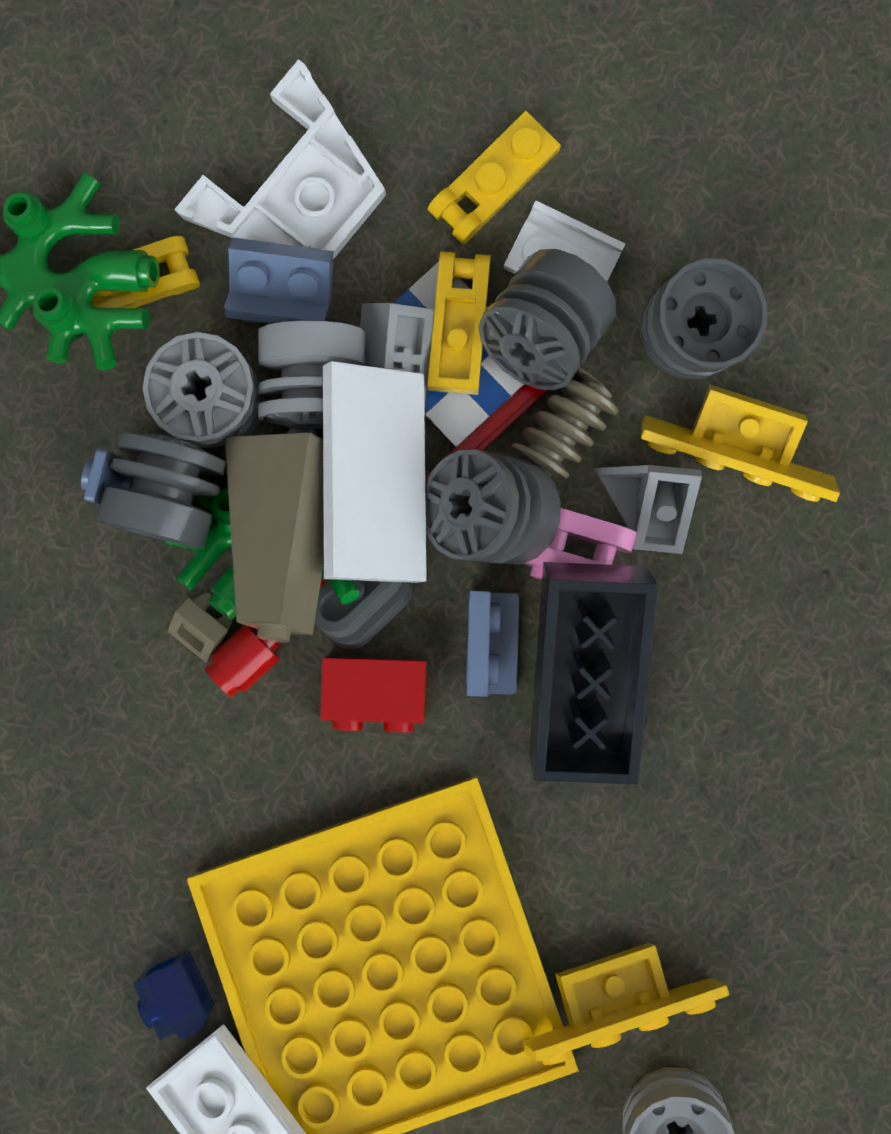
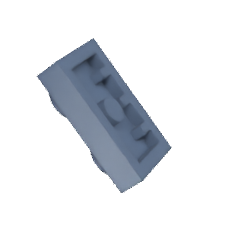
(278, 282)
(492, 643)

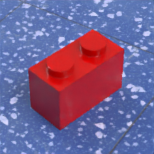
(373, 692)

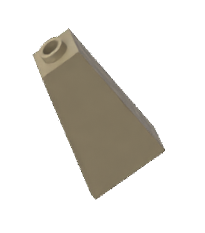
(276, 531)

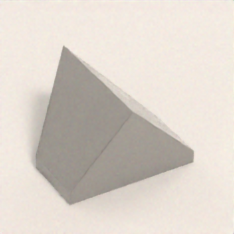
(654, 503)

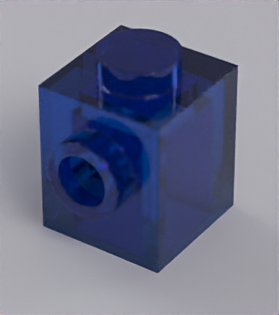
(174, 997)

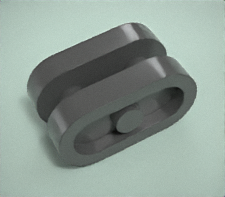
(357, 622)

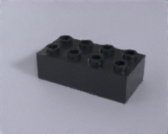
(592, 672)

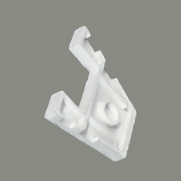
(312, 196)

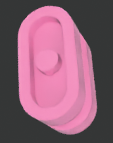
(604, 534)

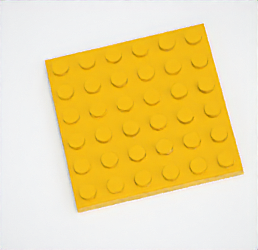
(383, 966)

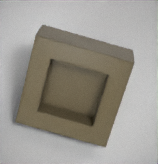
(197, 628)

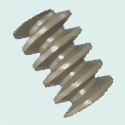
(566, 424)

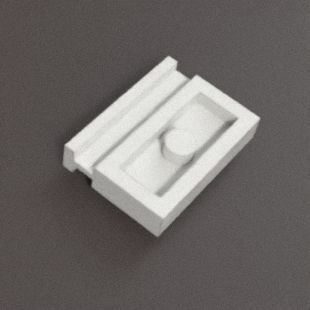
(554, 230)

